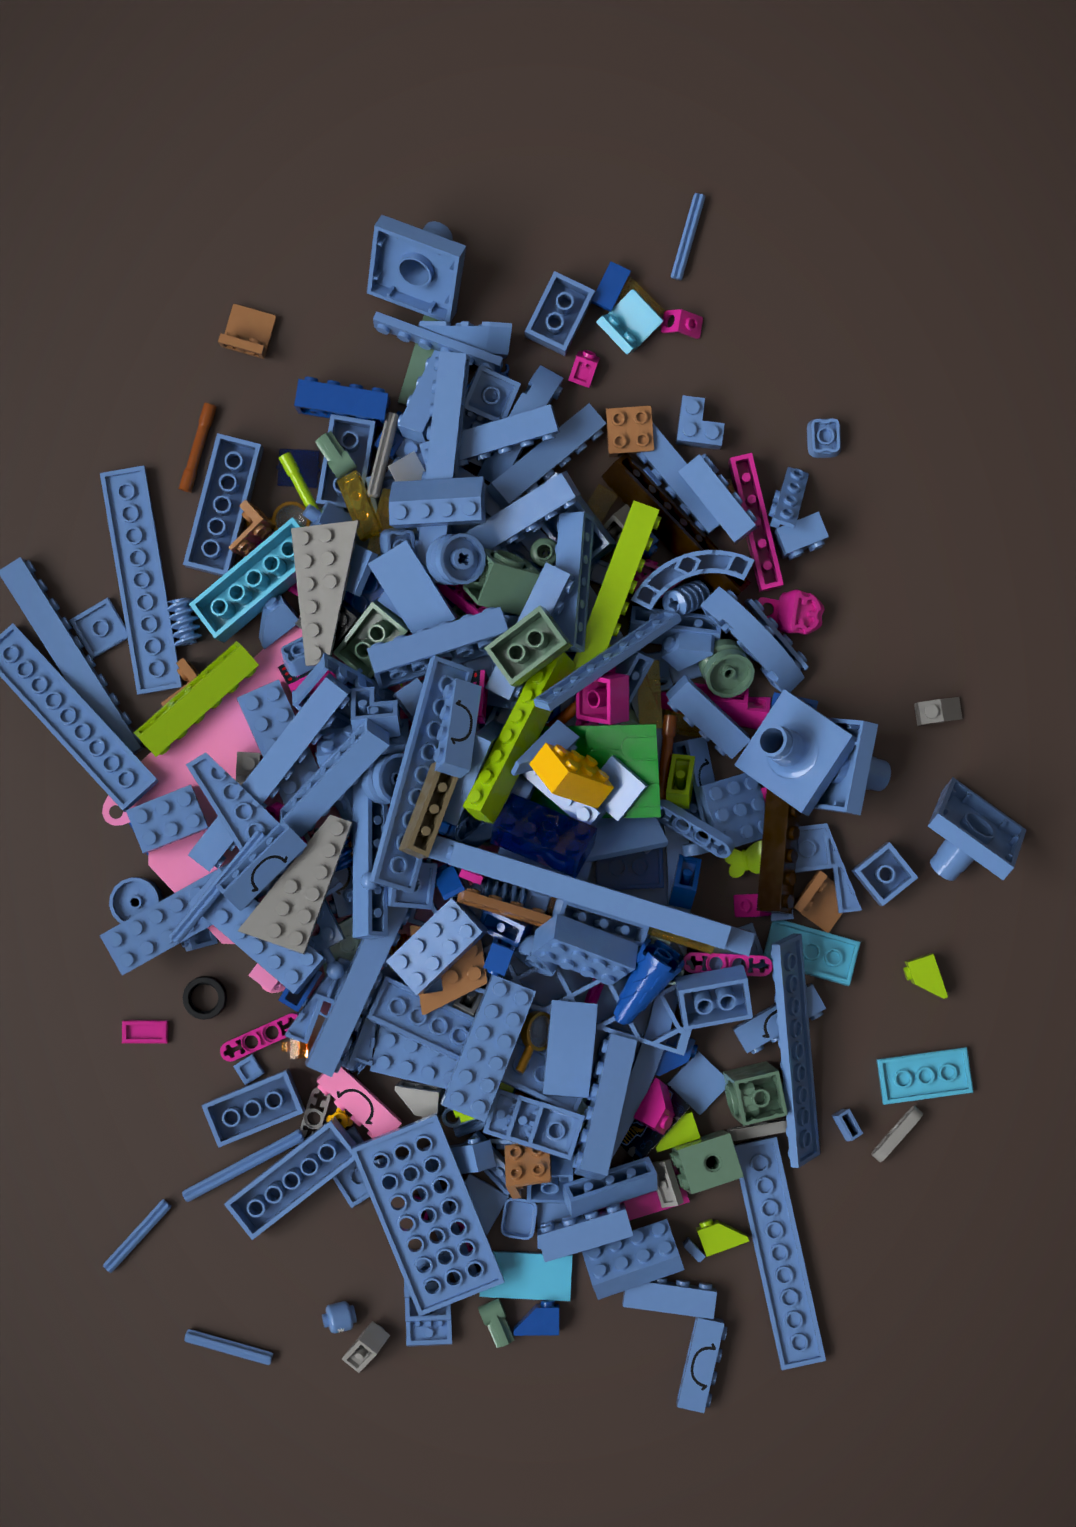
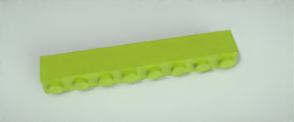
(619, 581)
(516, 737)

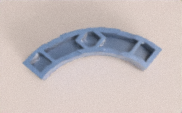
(539, 393)
(687, 566)
(754, 639)
(470, 1156)

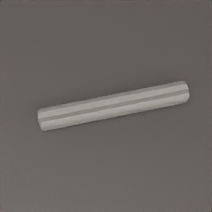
(383, 455)

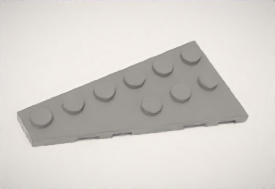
(322, 575)
(295, 901)

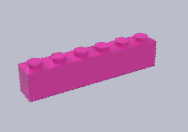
(760, 540)

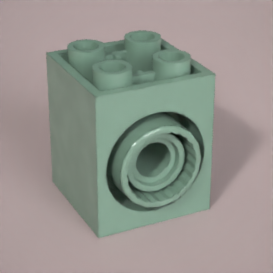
(504, 582)
(755, 1093)
(692, 1157)

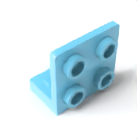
(630, 322)

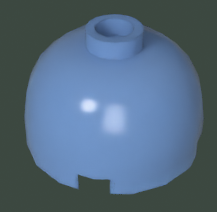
(523, 954)

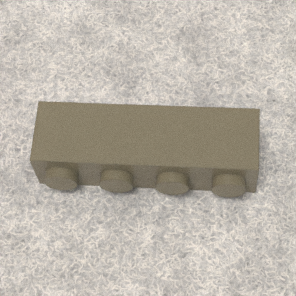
(428, 813)

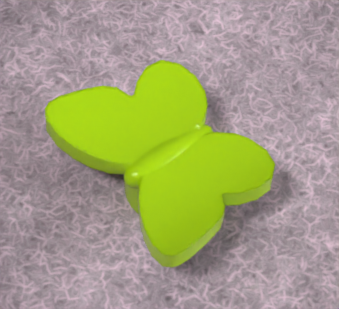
(745, 860)

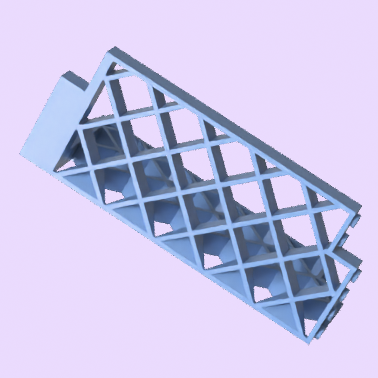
(600, 898)

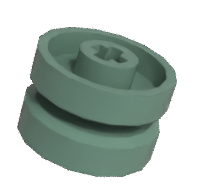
(728, 670)

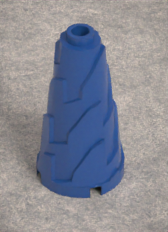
(654, 969)

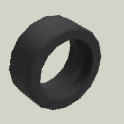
(187, 997)

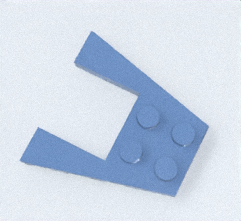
(819, 852)
(326, 991)

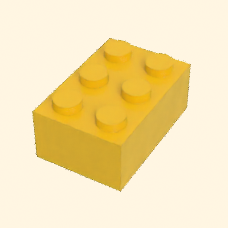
(571, 775)

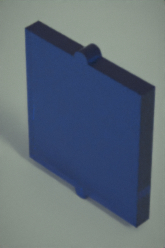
(308, 464)

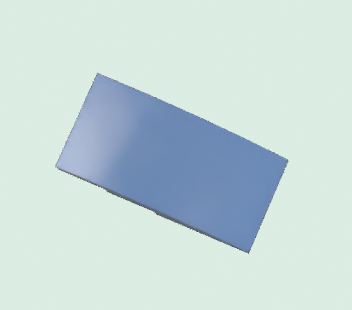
(488, 399)
(570, 1049)
(534, 1124)
(430, 1328)

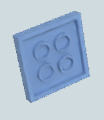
(735, 808)

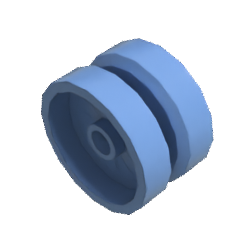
(455, 559)
(381, 778)
(122, 897)

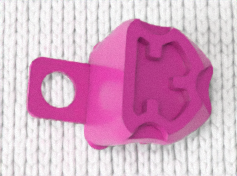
(796, 612)

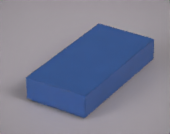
(610, 286)

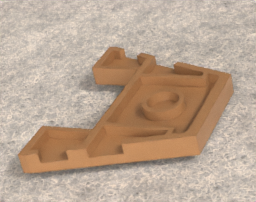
(459, 980)

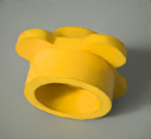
(346, 1121)

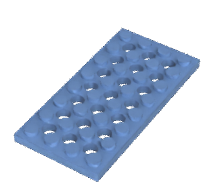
(456, 1191)

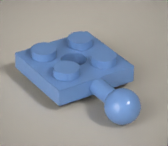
(423, 893)
(329, 935)

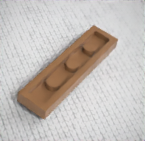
(495, 905)

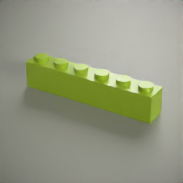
(196, 699)

